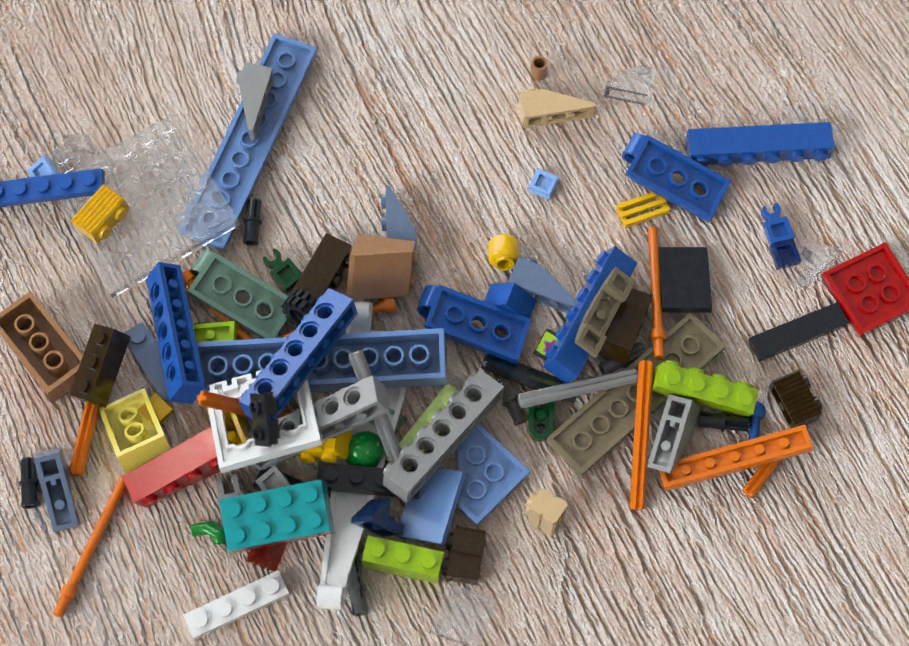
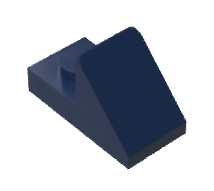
(375, 518)

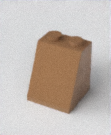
(381, 267)

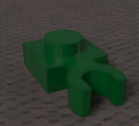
(283, 273)

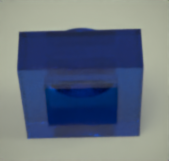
(785, 254)

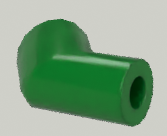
(209, 528)

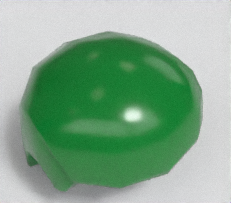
(365, 449)

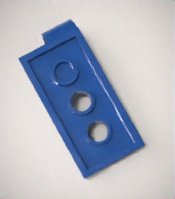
(653, 167)
(456, 310)

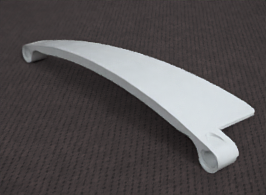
(343, 545)

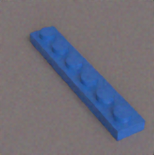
(51, 187)

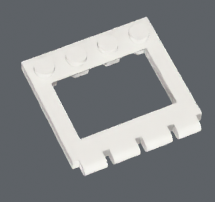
(234, 457)

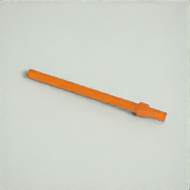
(658, 334)
(69, 591)

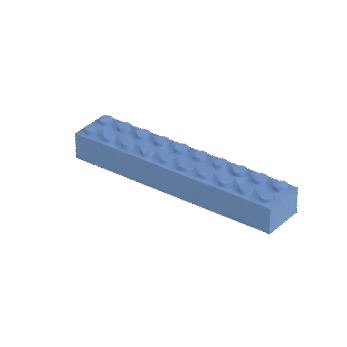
(393, 358)

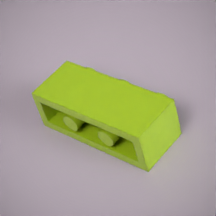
(402, 559)

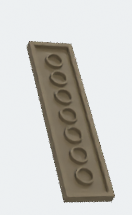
(611, 412)

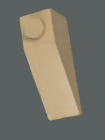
(549, 107)

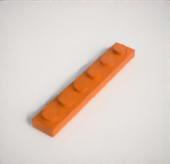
(738, 457)

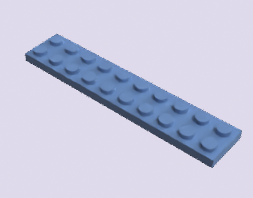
(241, 159)

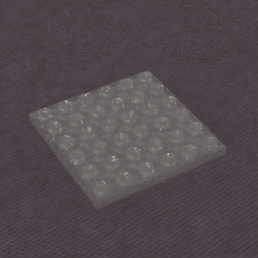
(169, 200)

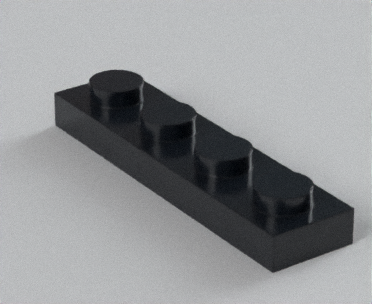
(355, 479)

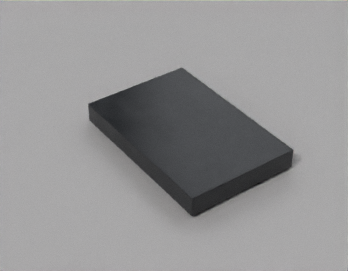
(685, 280)

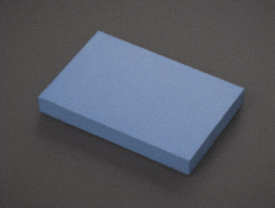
(431, 515)

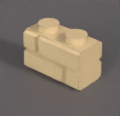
(546, 511)

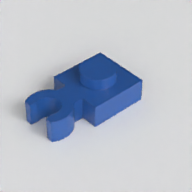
(776, 228)

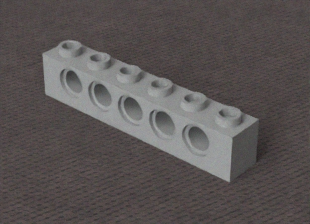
(338, 412)
(407, 484)

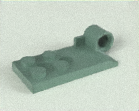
(220, 282)

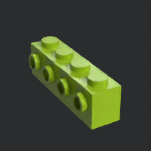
(704, 389)

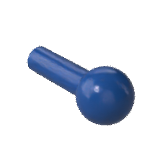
(759, 414)

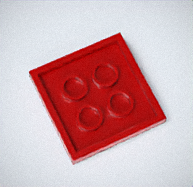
(870, 288)

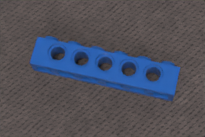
(175, 333)
(303, 350)

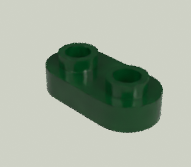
(541, 417)

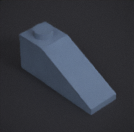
(541, 285)
(147, 355)
(56, 488)

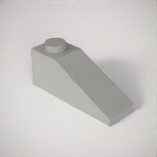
(255, 87)
(673, 433)

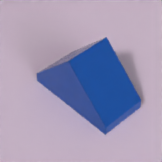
(511, 298)

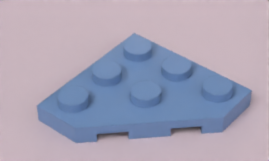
(489, 474)

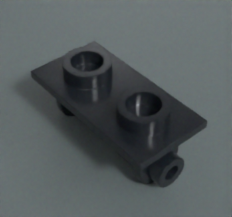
(264, 430)

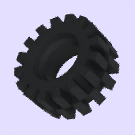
(298, 305)

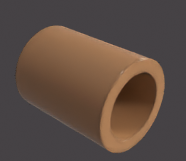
(539, 67)

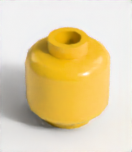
(503, 251)

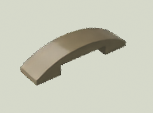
(602, 311)

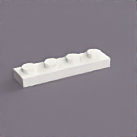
(236, 605)

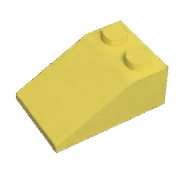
(131, 433)

